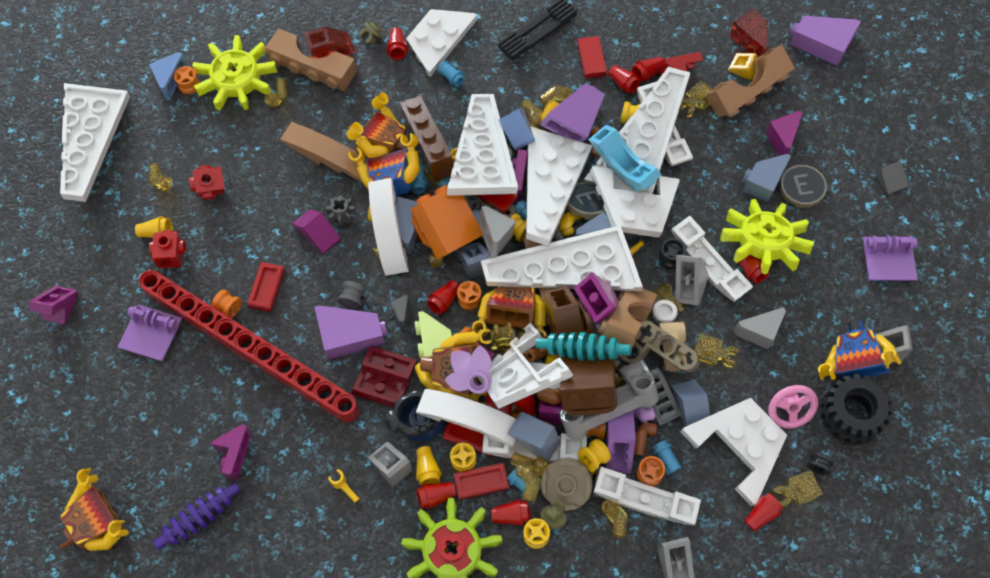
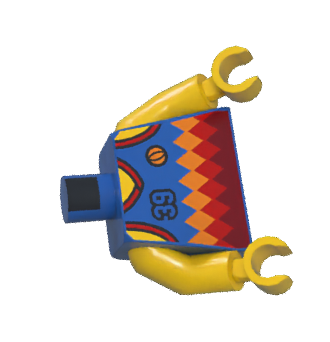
(400, 166)
(859, 353)

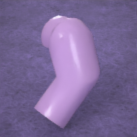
(644, 414)

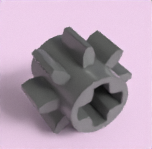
(340, 210)

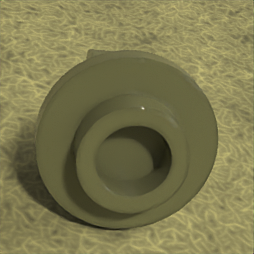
(373, 30)
(554, 515)

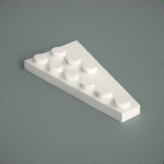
(86, 135)

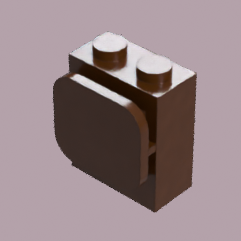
(566, 313)
(590, 388)

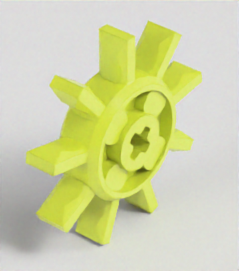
(234, 73)
(767, 236)

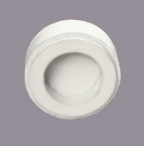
(664, 311)

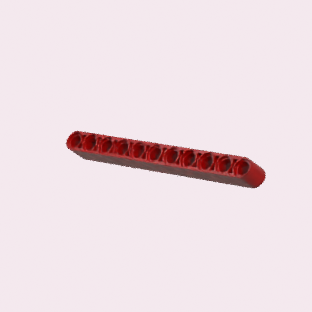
(253, 353)

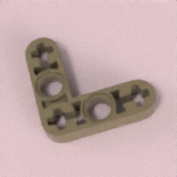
(653, 343)

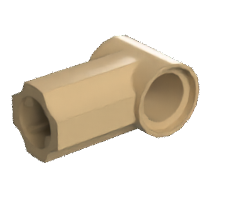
(677, 330)

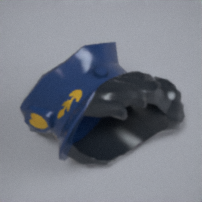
(410, 423)

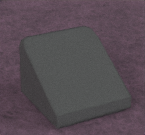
(892, 178)
(401, 311)

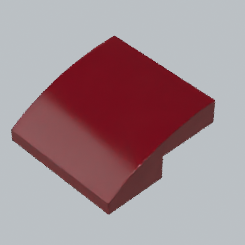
(384, 376)

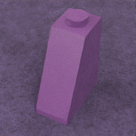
(824, 36)
(575, 114)
(348, 330)
(620, 442)

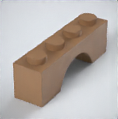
(769, 68)
(334, 70)
(625, 320)

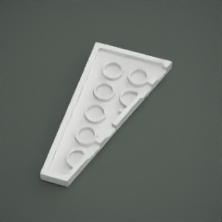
(652, 124)
(482, 154)
(552, 176)
(567, 263)

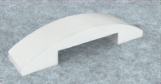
(677, 149)
(386, 227)
(721, 275)
(467, 414)
(566, 448)
(645, 498)

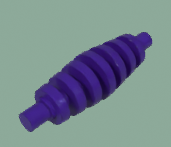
(197, 515)

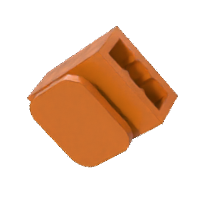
(444, 222)

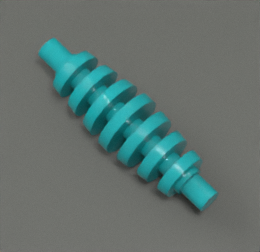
(583, 346)

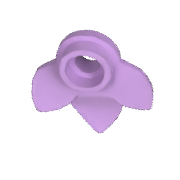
(467, 367)

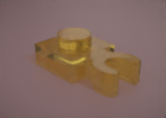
(696, 98)
(502, 337)
(710, 350)
(800, 488)

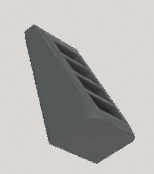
(670, 401)

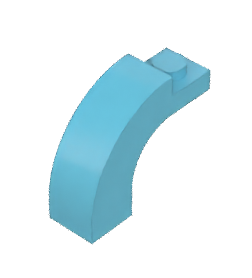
(622, 159)

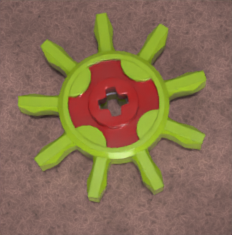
(453, 533)

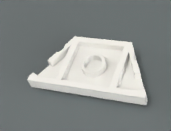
(438, 36)

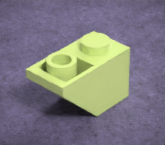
(431, 332)

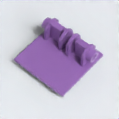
(890, 258)
(149, 332)

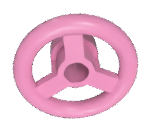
(792, 403)

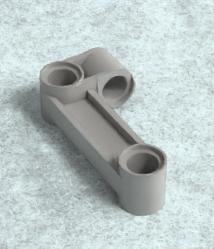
(638, 392)

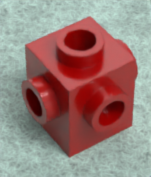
(207, 174)
(167, 249)

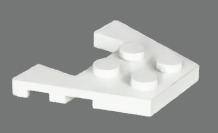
(635, 211)
(514, 376)
(750, 436)

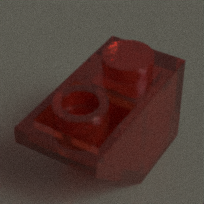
(751, 32)
(327, 40)

